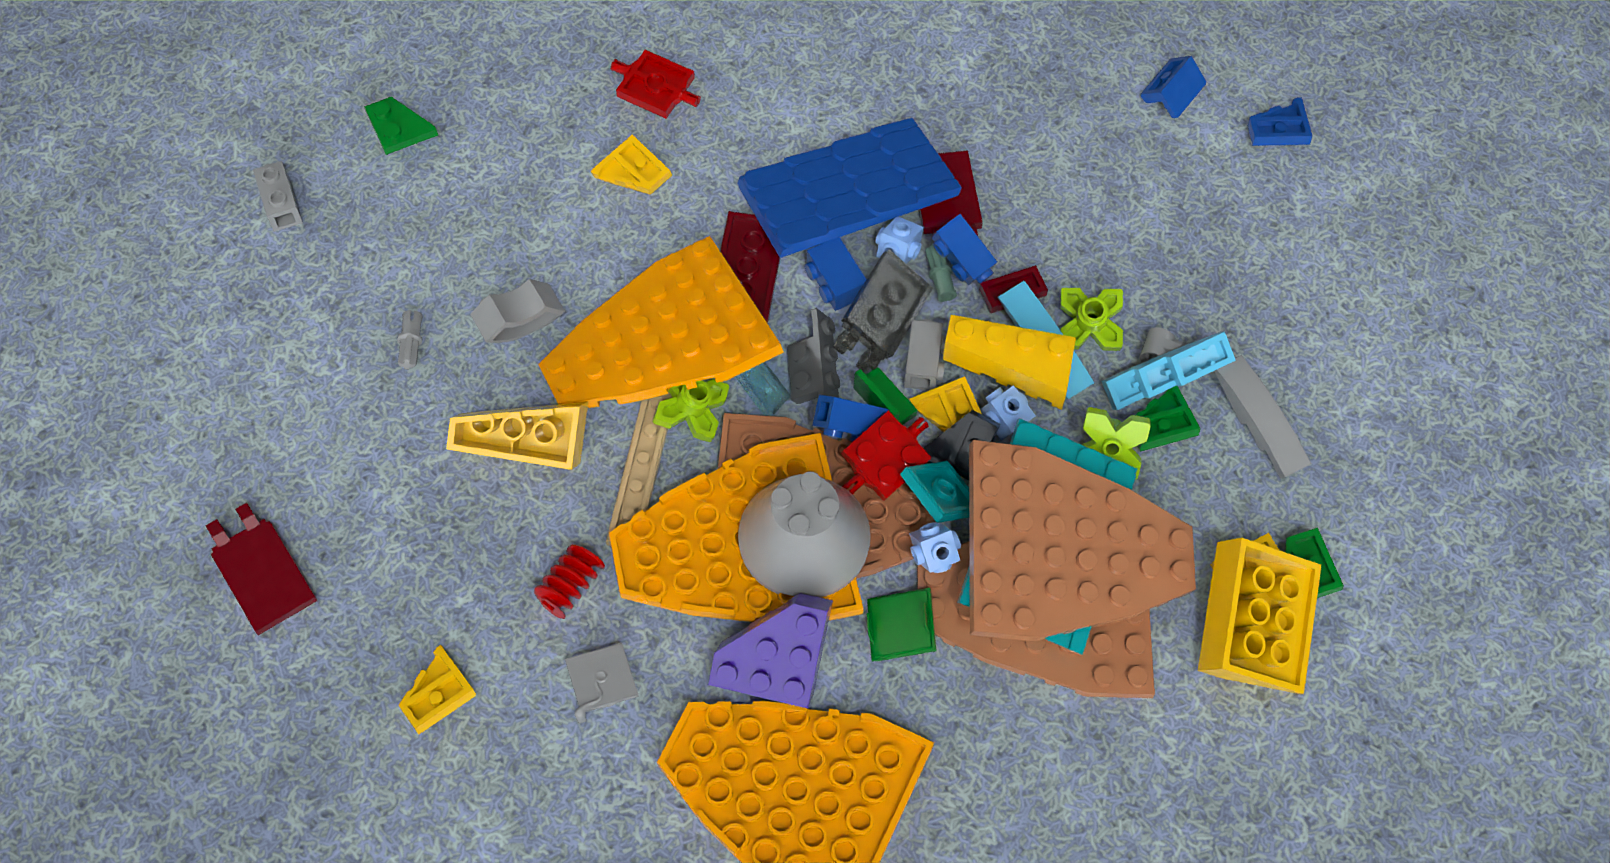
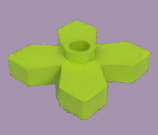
(1101, 309)
(694, 407)
(1116, 437)

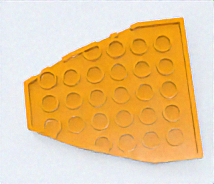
(662, 331)
(687, 544)
(794, 779)

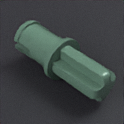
(940, 273)

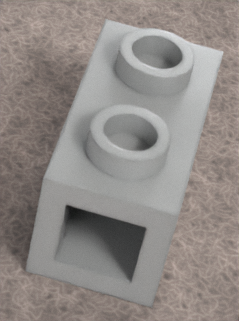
(277, 196)
(923, 355)

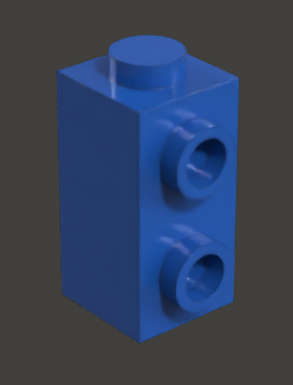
(964, 250)
(845, 416)

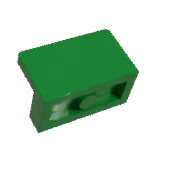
(881, 392)

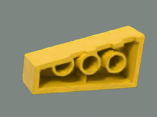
(1013, 356)
(527, 434)

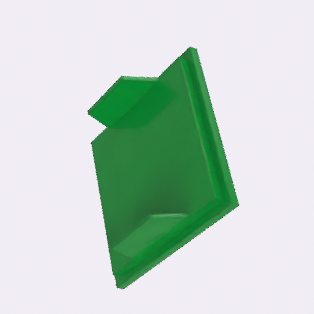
(901, 625)

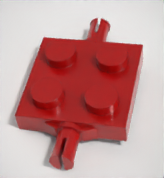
(655, 83)
(883, 454)

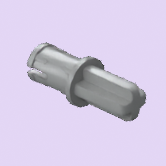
(409, 339)

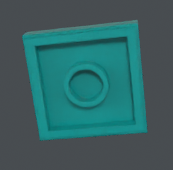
(939, 490)

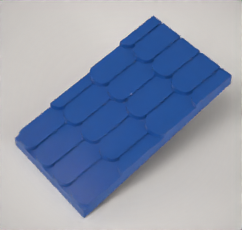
(847, 186)

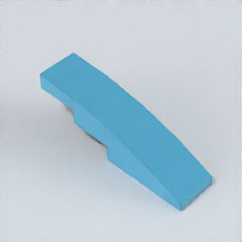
(1029, 313)
(1168, 370)

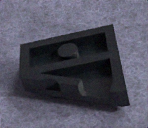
(955, 441)

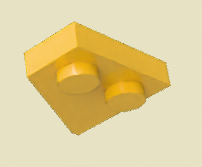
(632, 167)
(946, 403)
(436, 692)

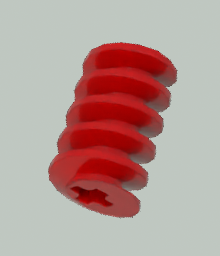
(566, 579)

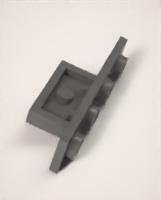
(814, 362)

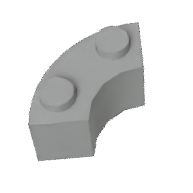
(517, 312)

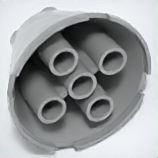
(804, 536)

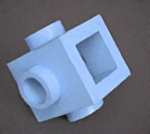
(901, 238)
(1007, 409)
(926, 545)

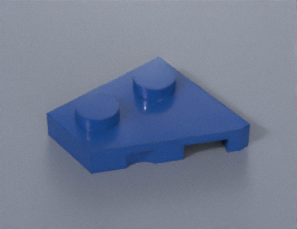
(1281, 126)

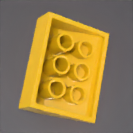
(1259, 616)

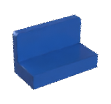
(1175, 85)

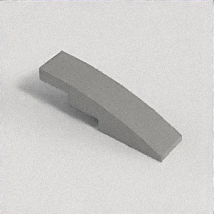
(1263, 417)

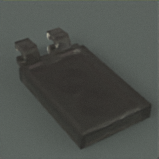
(883, 311)

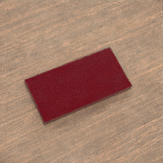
(751, 258)

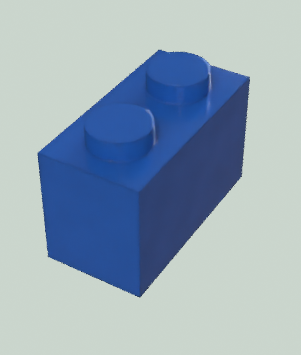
(835, 273)

